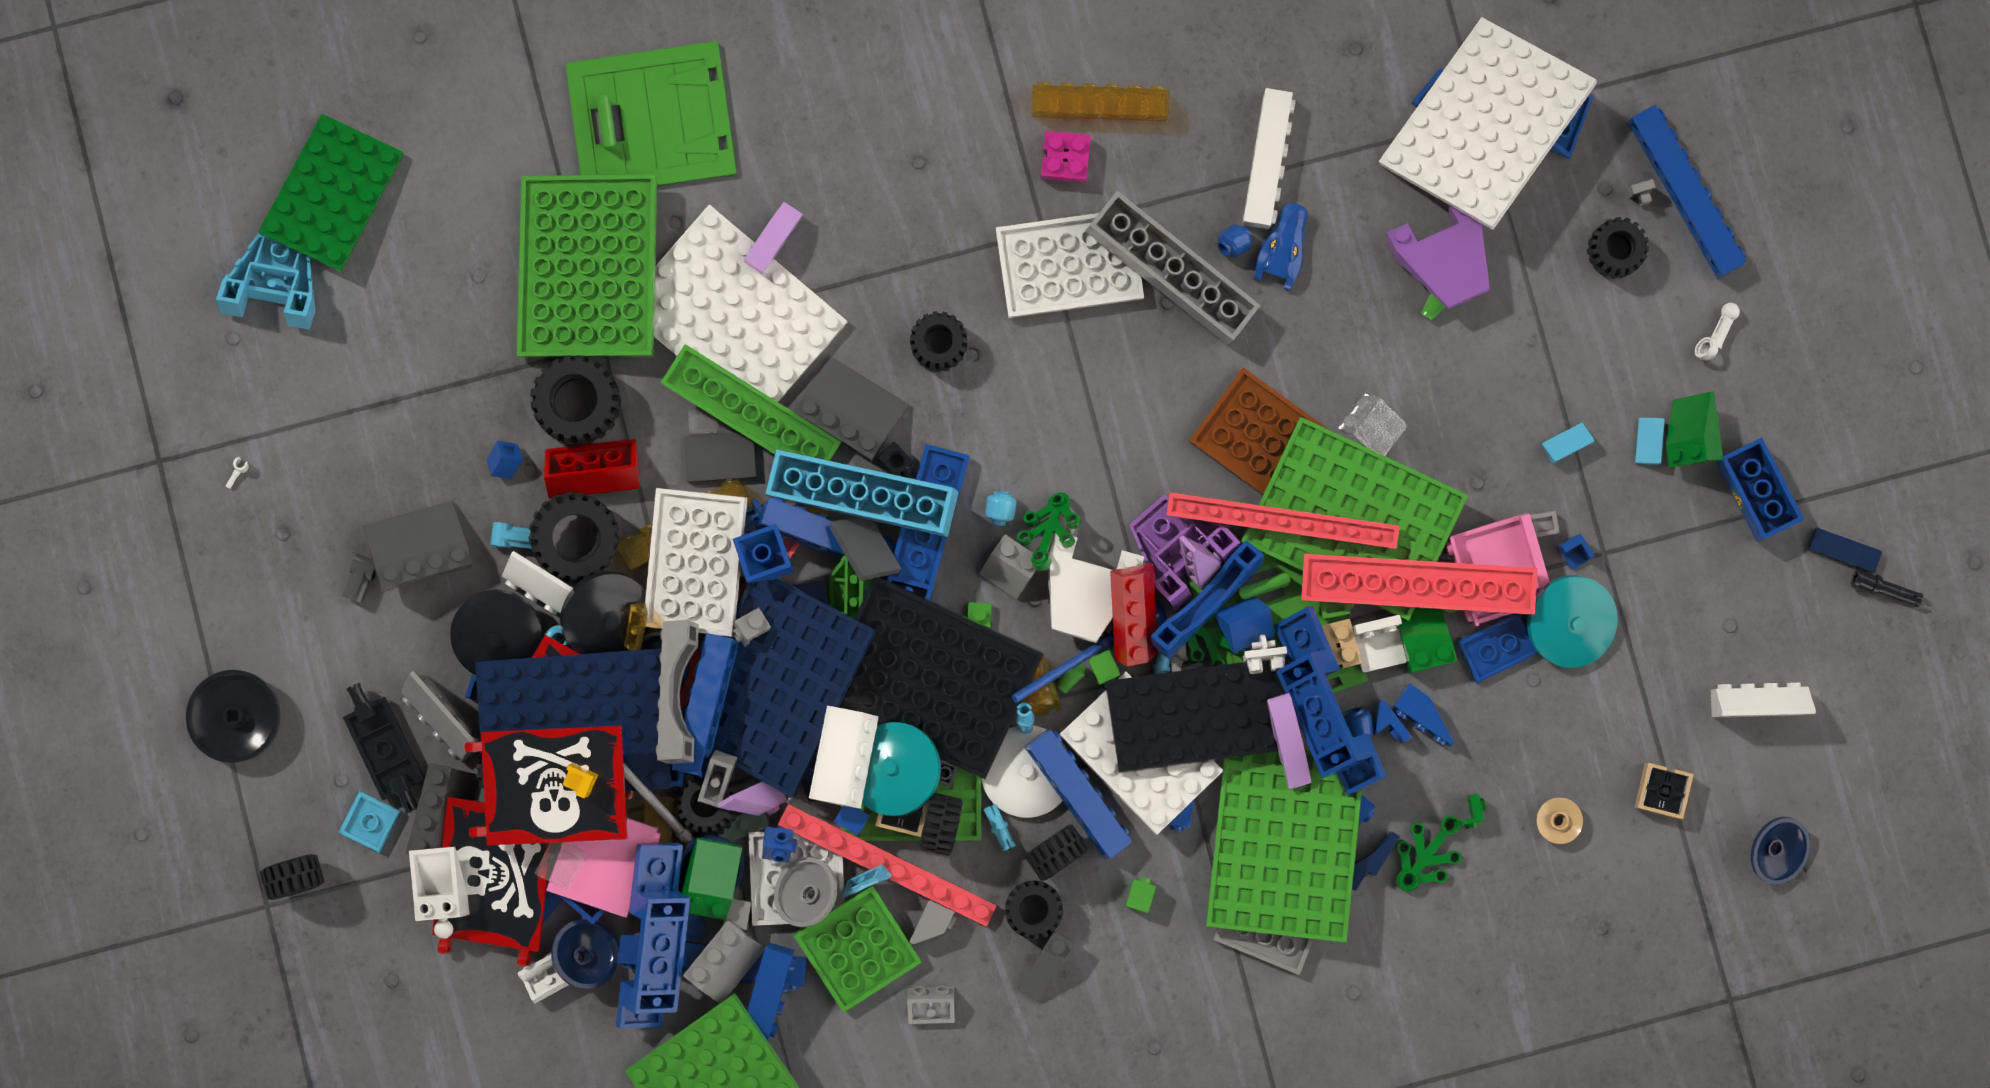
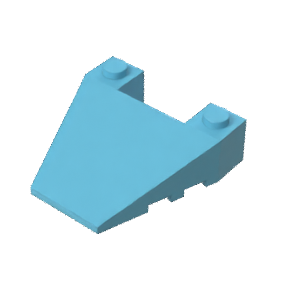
(271, 275)

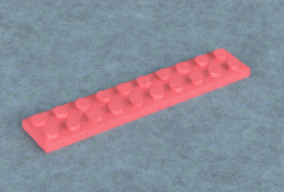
(1419, 584)

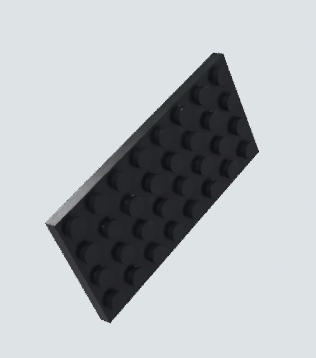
(1192, 716)

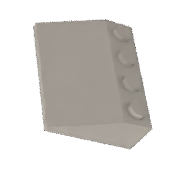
(439, 713)

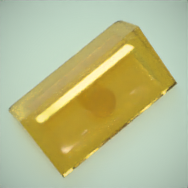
(636, 626)

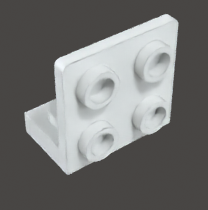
(1379, 643)

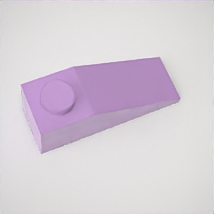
(1199, 562)
(755, 800)

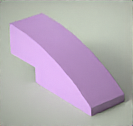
(773, 237)

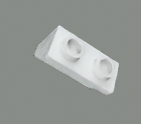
(541, 979)

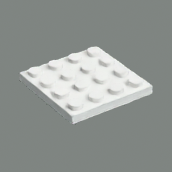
(766, 872)

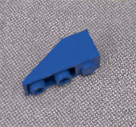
(1419, 708)

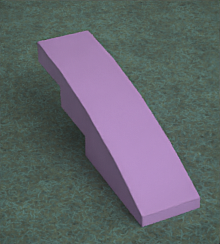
(1289, 741)

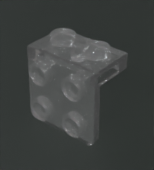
(1374, 424)

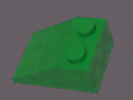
(1694, 431)
(1426, 640)
(711, 878)

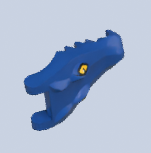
(1283, 249)

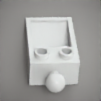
(437, 885)

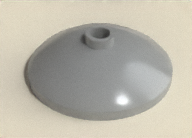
(795, 892)

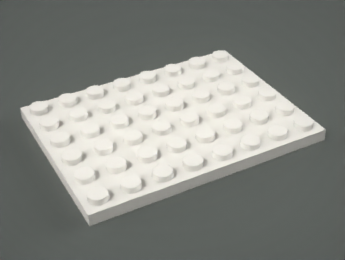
(1487, 123)
(745, 321)

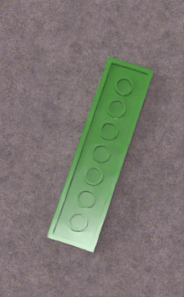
(745, 407)

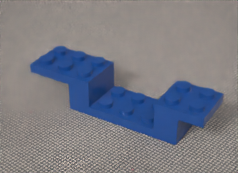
(920, 551)
(1317, 707)
(661, 937)

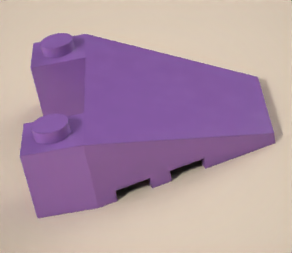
(1446, 263)
(1160, 544)

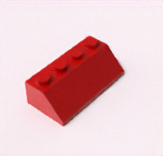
(592, 468)
(1134, 613)

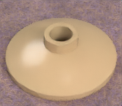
(1571, 820)

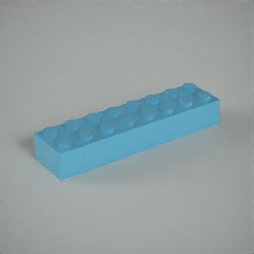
(862, 493)

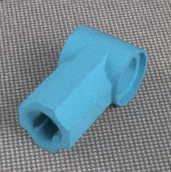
(508, 536)

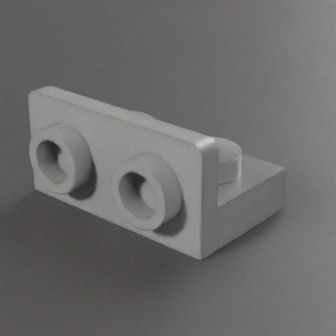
(930, 1005)

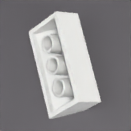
(536, 582)
(1761, 701)
(843, 757)

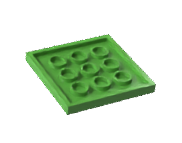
(857, 948)

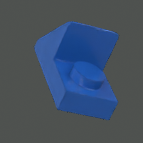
(1386, 717)

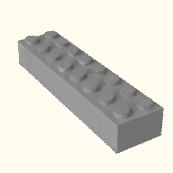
(1172, 268)

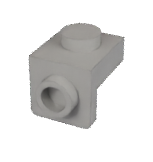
(750, 627)

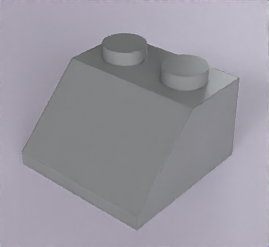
(1009, 567)

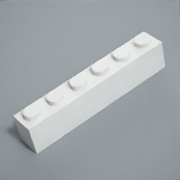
(1267, 159)

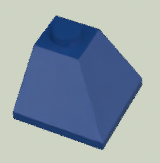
(763, 554)

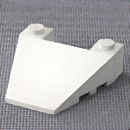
(1081, 592)

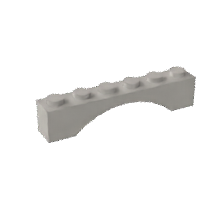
(678, 645)

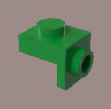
(1476, 808)

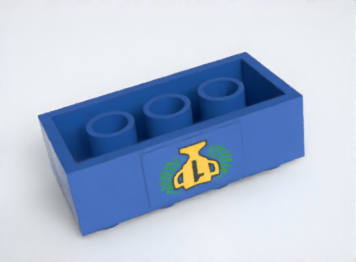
(1759, 490)

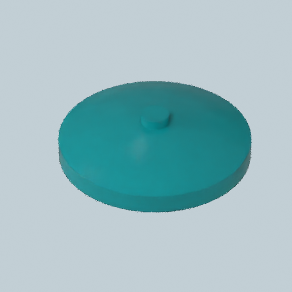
(1572, 621)
(901, 770)

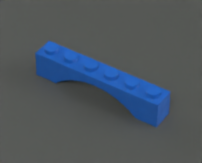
(1225, 584)

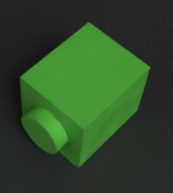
(1104, 667)
(1140, 894)

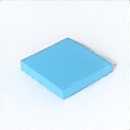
(369, 821)

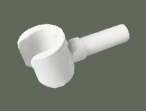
(236, 472)

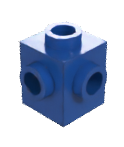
(778, 844)

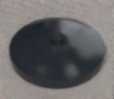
(598, 612)
(495, 628)
(233, 716)

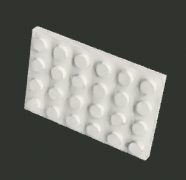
(1061, 268)
(695, 560)
(1151, 794)

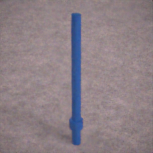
(1102, 645)

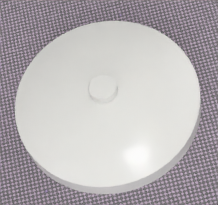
(1016, 780)

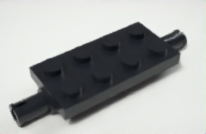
(383, 748)

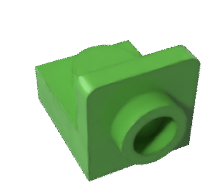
(1335, 609)
(980, 613)

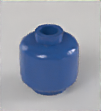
(1234, 241)
(1359, 722)

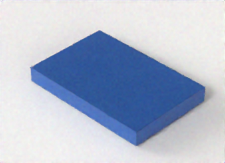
(1496, 647)

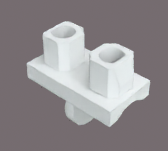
(1255, 657)

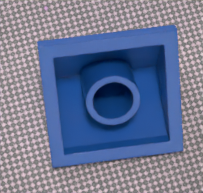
(1244, 623)

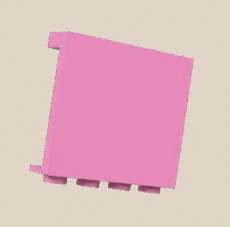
(1499, 544)
(608, 870)

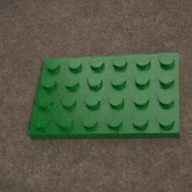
(331, 193)

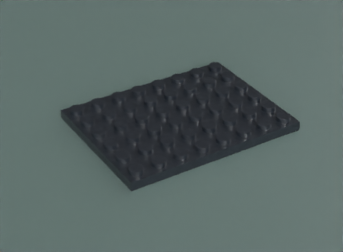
(939, 675)

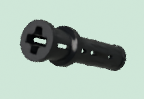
(1876, 585)

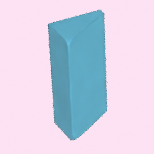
(1649, 441)
(1567, 442)
(866, 880)

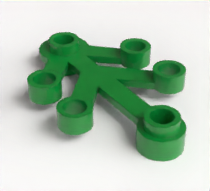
(1057, 505)
(1211, 637)
(1425, 856)

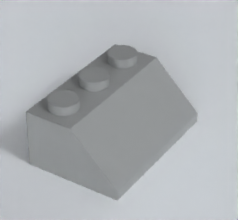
(724, 962)

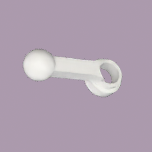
(1729, 313)

